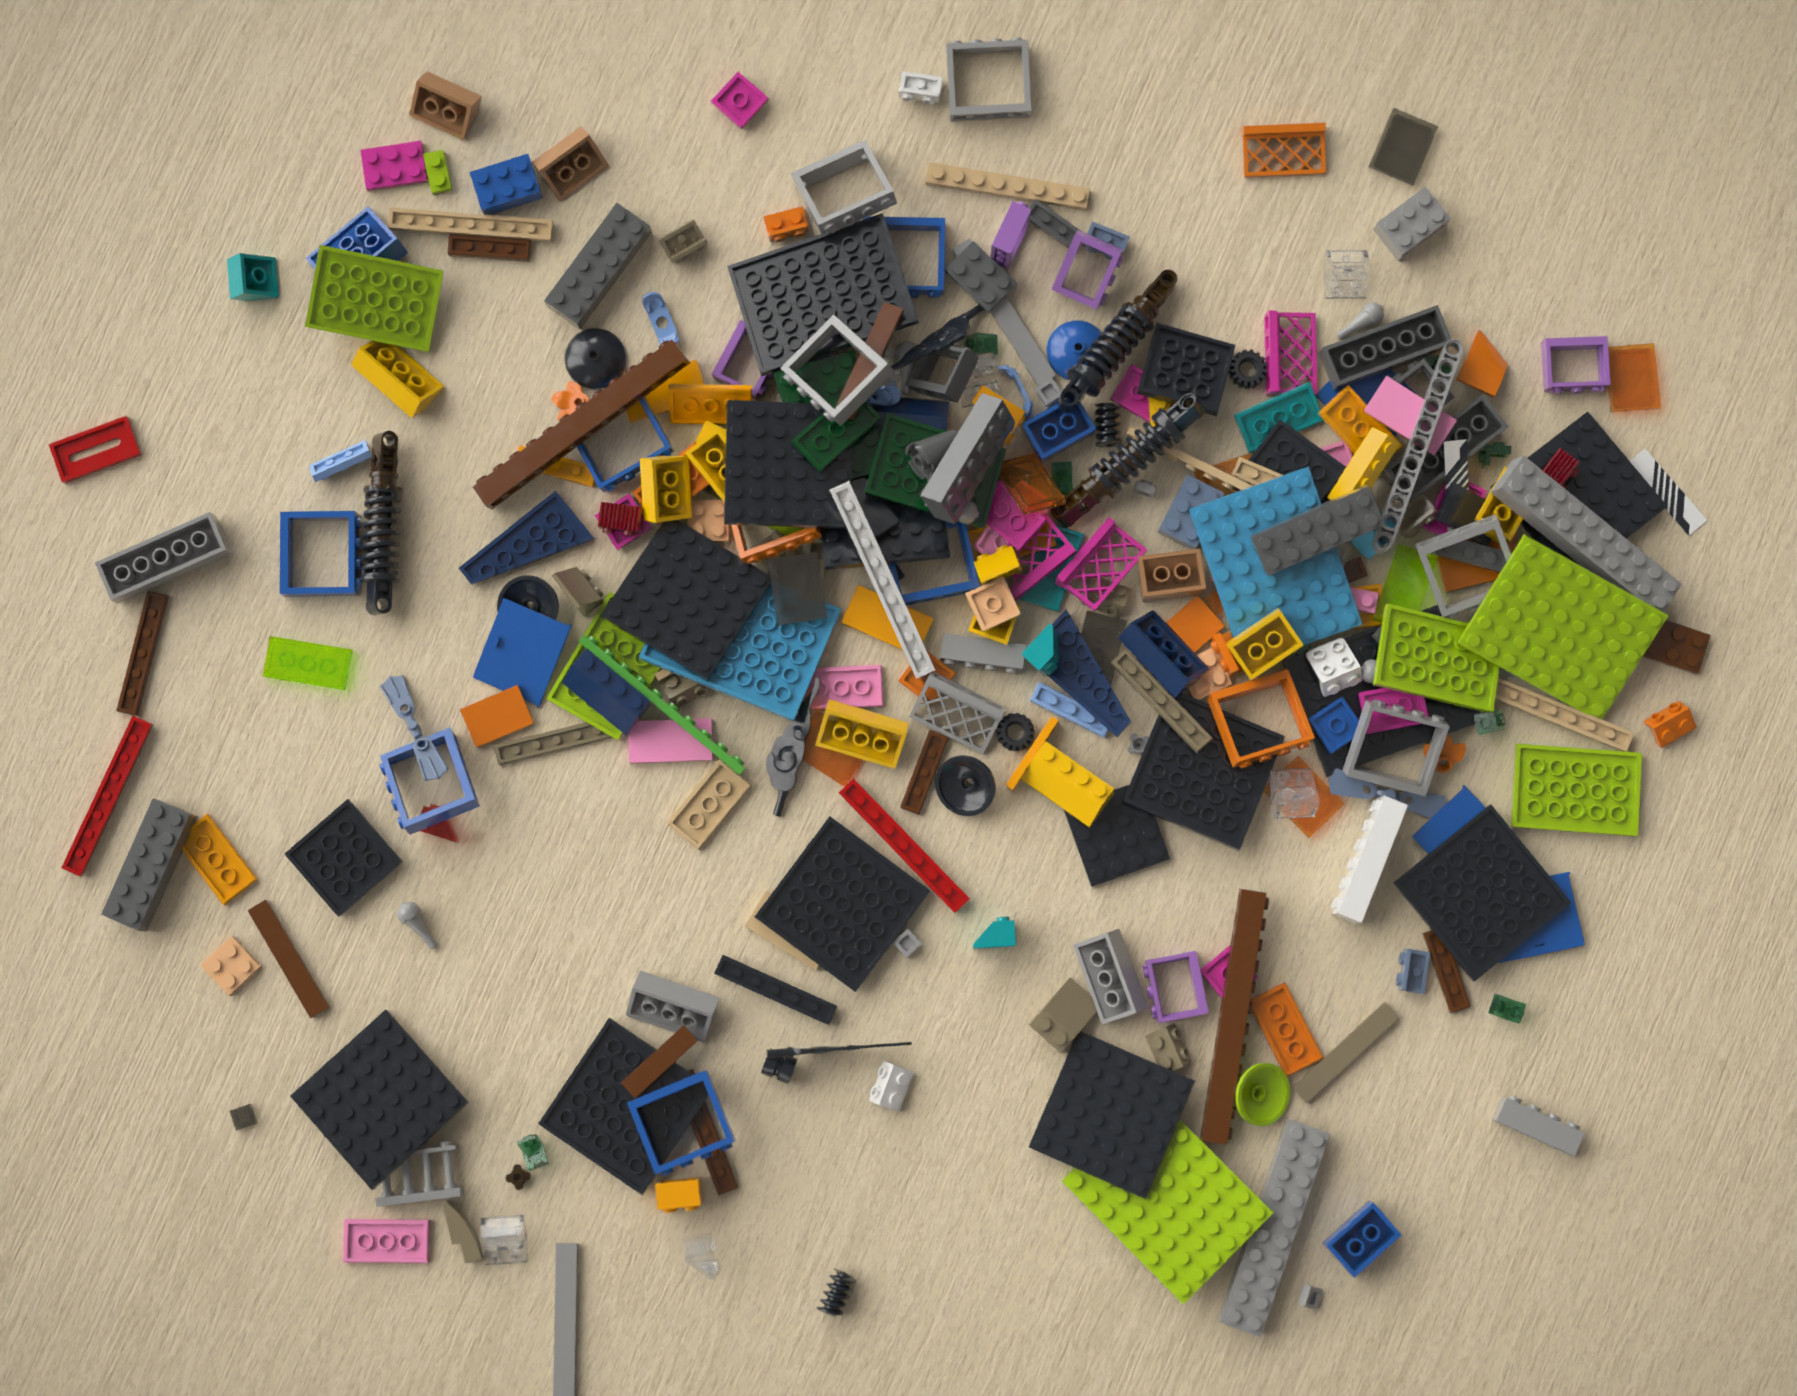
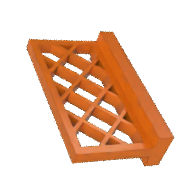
(1284, 131)

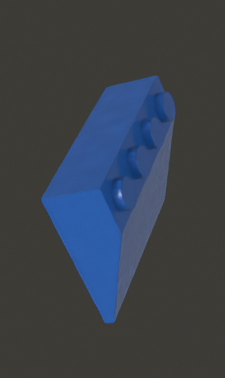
(367, 236)

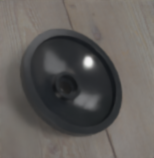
(601, 370)
(533, 589)
(960, 795)

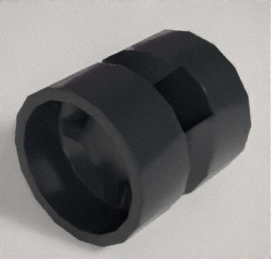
(781, 1067)

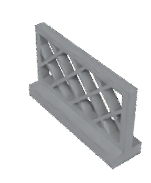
(962, 695)

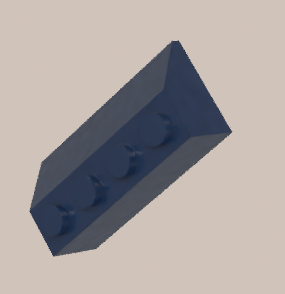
(920, 410)
(1163, 653)
(606, 691)

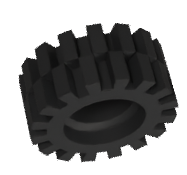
(1256, 360)
(1009, 720)

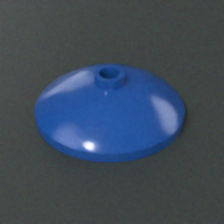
(1061, 345)

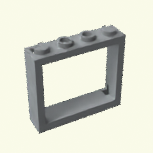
(988, 111)
(833, 165)
(860, 393)
(1451, 538)
(1417, 787)

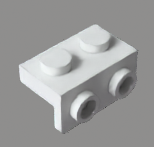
(920, 87)
(891, 1086)

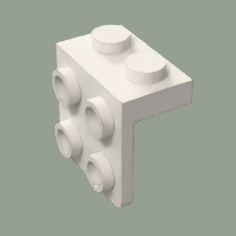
(1335, 666)

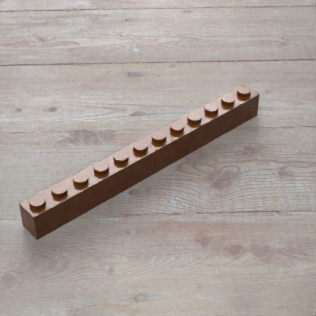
(581, 424)
(1233, 1016)

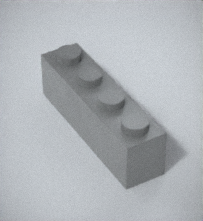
(982, 652)
(1538, 1126)

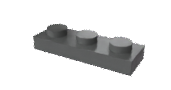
(1052, 223)

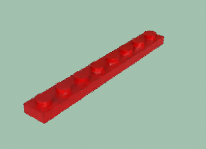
(107, 796)
(904, 845)

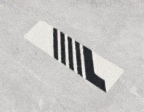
(1456, 464)
(1678, 503)

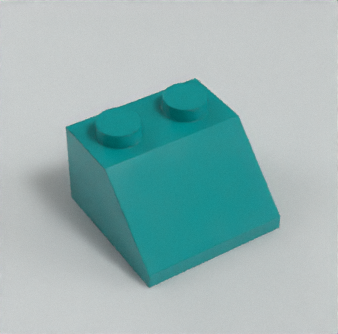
(252, 277)
(1044, 651)
(998, 934)

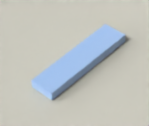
(1066, 708)

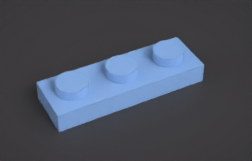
(340, 461)

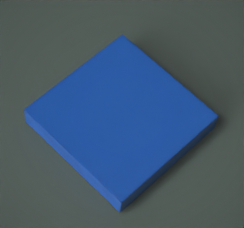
(1335, 725)

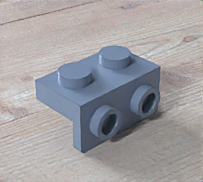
(1108, 235)
(1413, 971)

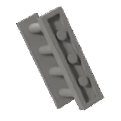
(429, 1191)

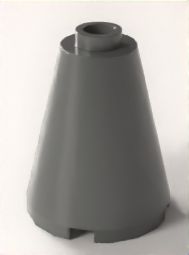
(928, 453)

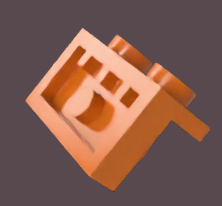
(786, 224)

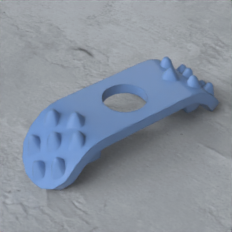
(656, 308)
(1012, 374)
(885, 396)

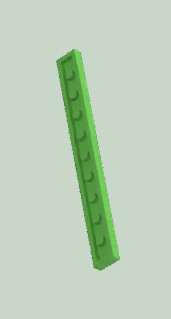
(669, 709)

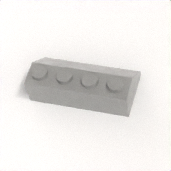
(1110, 976)
(671, 1005)

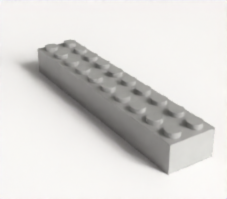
(1583, 533)
(1268, 1248)

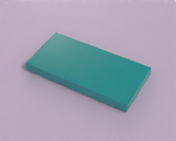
(1294, 407)
(1047, 593)

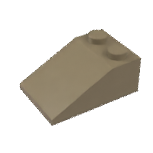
(579, 590)
(1064, 1015)

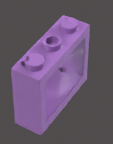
(1010, 234)
(1109, 277)
(1576, 343)
(726, 358)
(1152, 990)

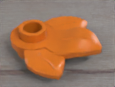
(568, 399)
(1450, 752)

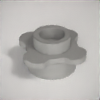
(1133, 748)

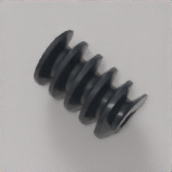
(1107, 422)
(837, 1293)

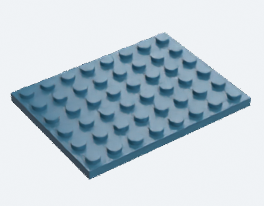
(1309, 593)
(767, 661)

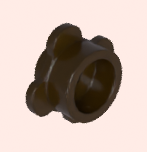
(524, 1176)

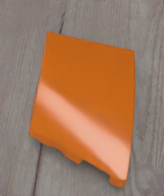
(1483, 366)

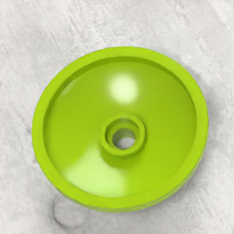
(1270, 1094)

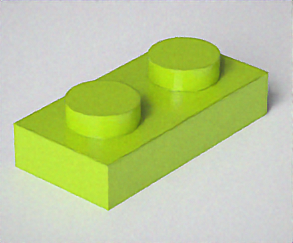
(437, 172)

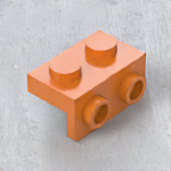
(1228, 661)
(1671, 723)

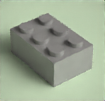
(1411, 223)

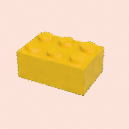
(1264, 644)

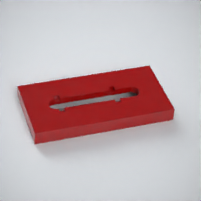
(66, 447)

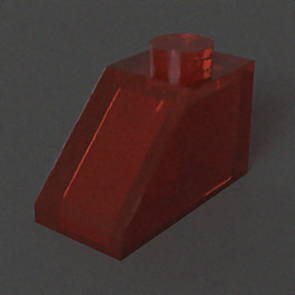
(443, 829)

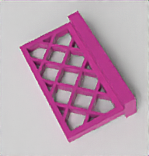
(1272, 350)
(1085, 555)
(1046, 567)

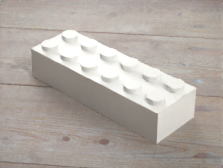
(1369, 859)

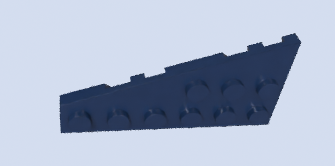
(537, 535)
(1083, 678)

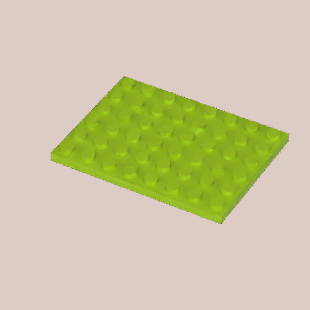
(1562, 628)
(1188, 1221)

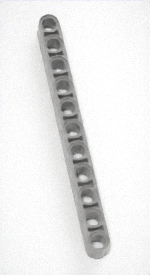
(1424, 439)

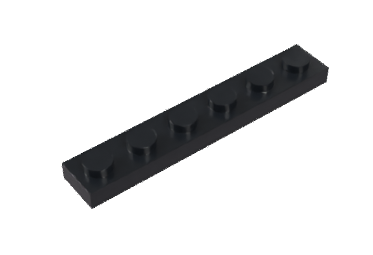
(775, 989)

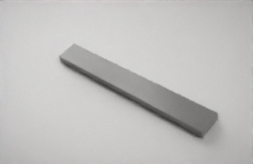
(1018, 335)
(565, 1319)

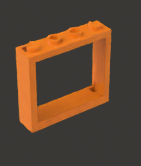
(773, 547)
(1280, 678)

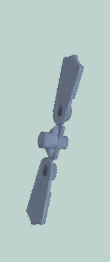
(428, 758)
(1352, 787)

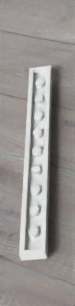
(882, 579)

